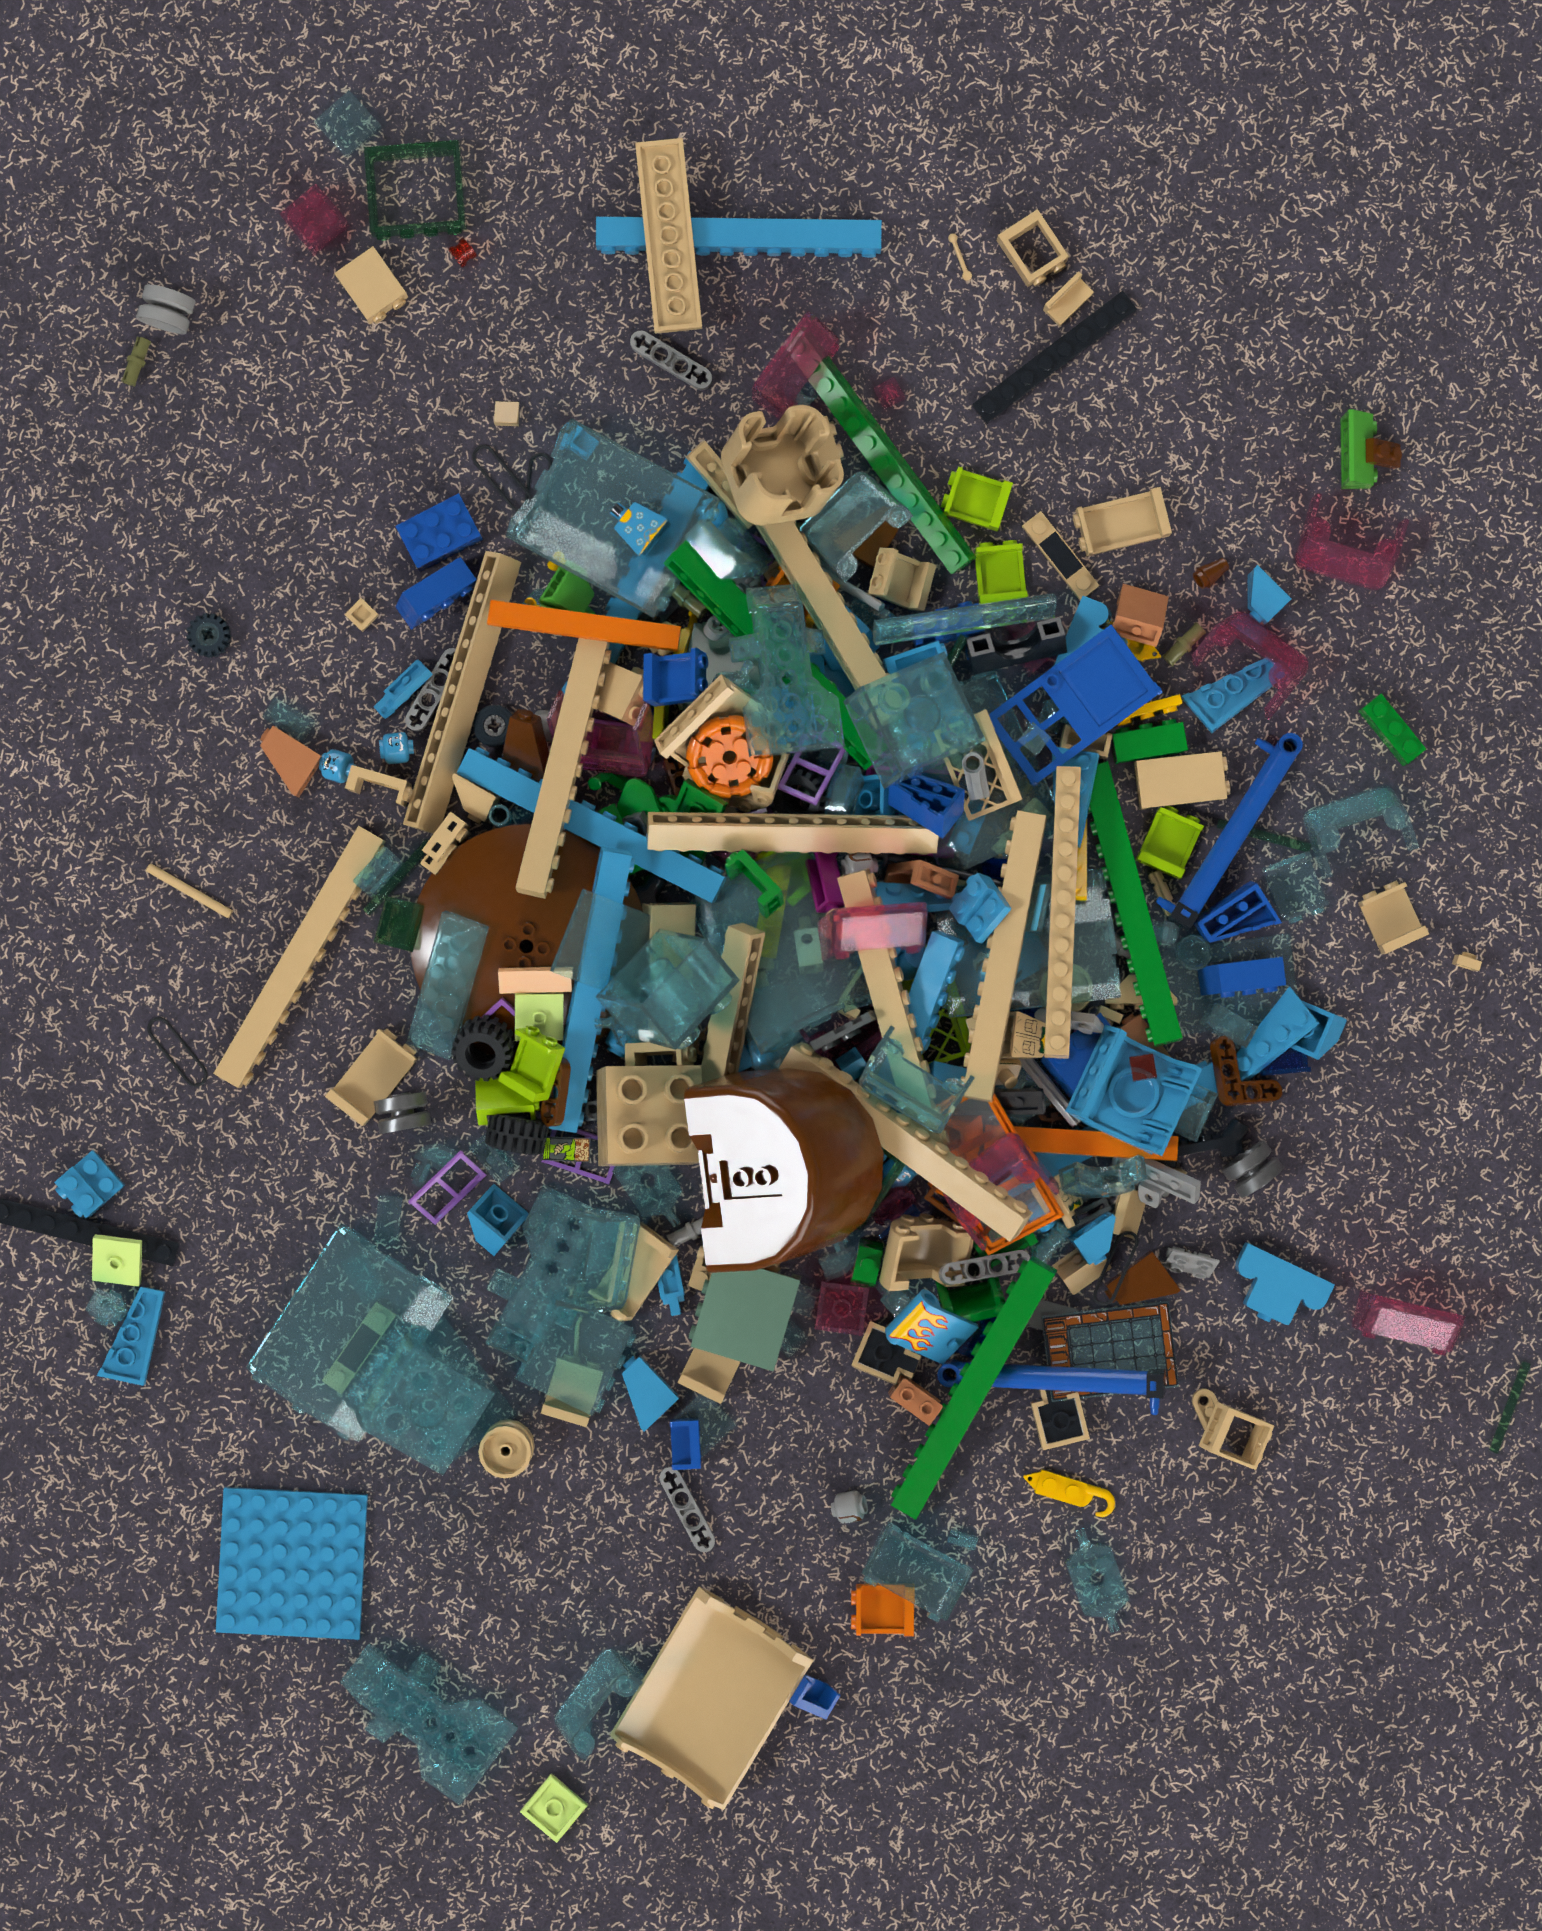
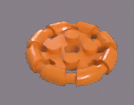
(720, 768)

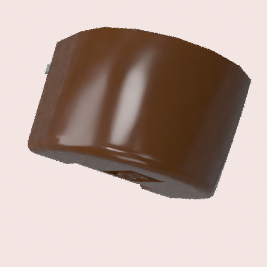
(781, 1165)

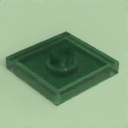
(399, 924)

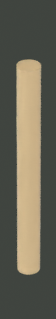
(188, 890)

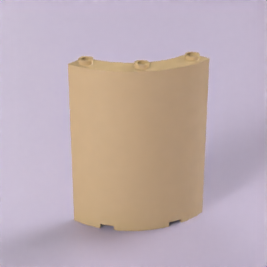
(711, 1697)

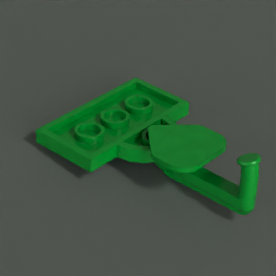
(640, 796)

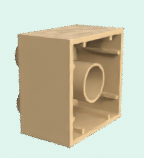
(644, 1115)

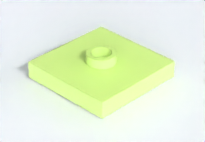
(540, 1011)
(117, 1260)
(553, 1807)

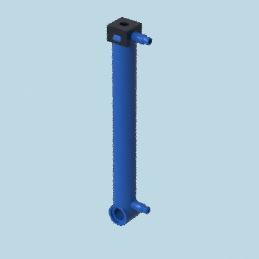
(1234, 833)
(1148, 1383)

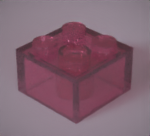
(314, 219)
(841, 1307)

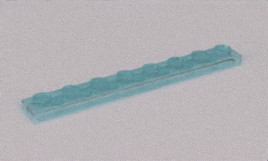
(964, 619)

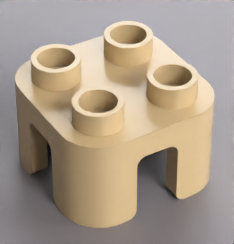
(778, 468)

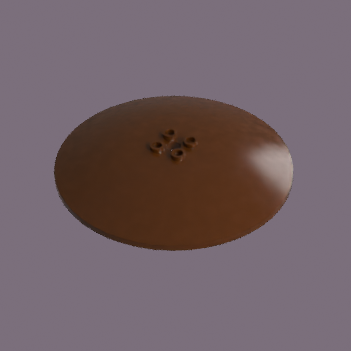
(481, 886)

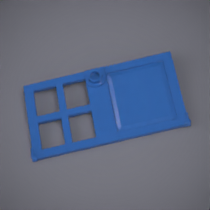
(1091, 689)

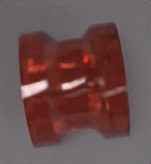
(462, 252)

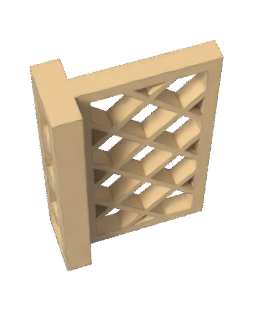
(1000, 764)

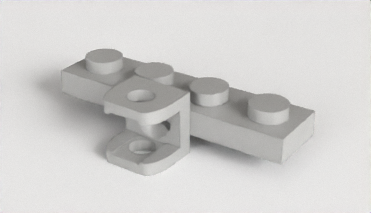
(1165, 1180)

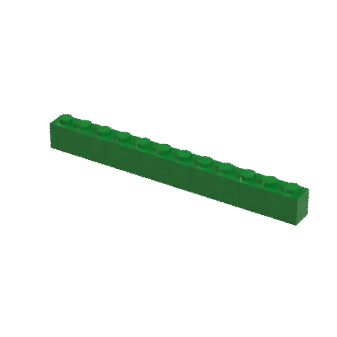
(891, 466)
(731, 609)
(1133, 911)
(974, 1386)

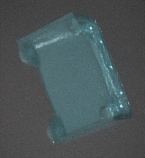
(849, 520)
(916, 1572)
(606, 1674)

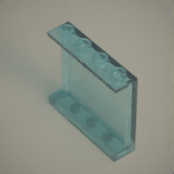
(580, 1363)

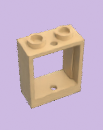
(1006, 237)
(1219, 1426)

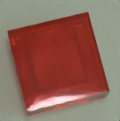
(1142, 1067)

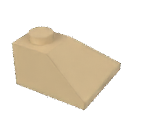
(475, 799)

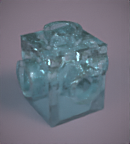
(107, 1307)

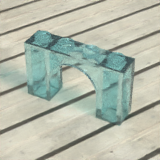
(729, 549)

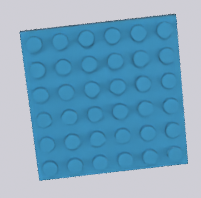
(291, 1563)

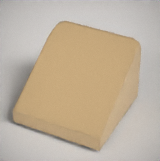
(506, 414)

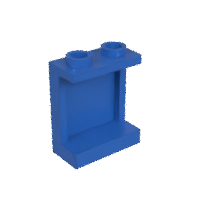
(674, 677)

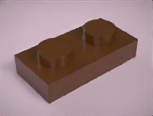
(1383, 453)

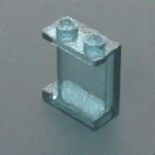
(1295, 888)

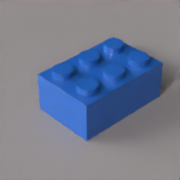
(439, 532)

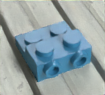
(979, 906)
(88, 1185)

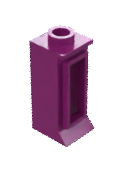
(823, 881)

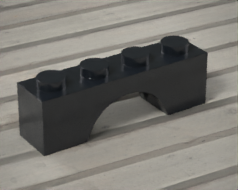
(1041, 642)

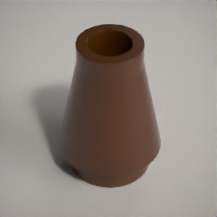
(1208, 574)

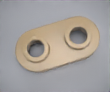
(1204, 1411)

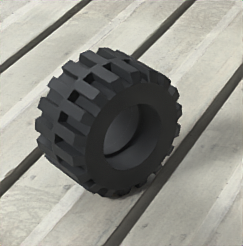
(811, 781)
(486, 1031)
(516, 1134)

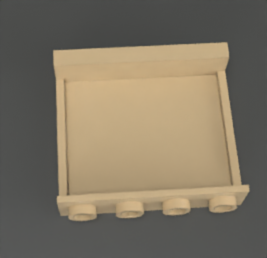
(720, 700)

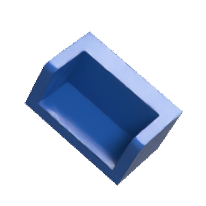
(685, 1443)
(815, 1697)

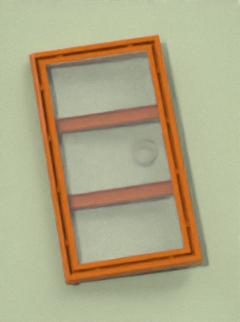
(974, 1129)

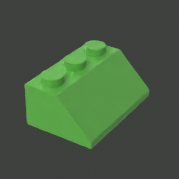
(1355, 429)

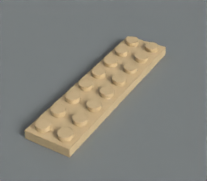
(668, 235)

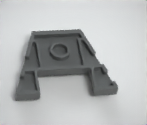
(845, 1031)

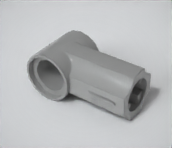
(976, 778)

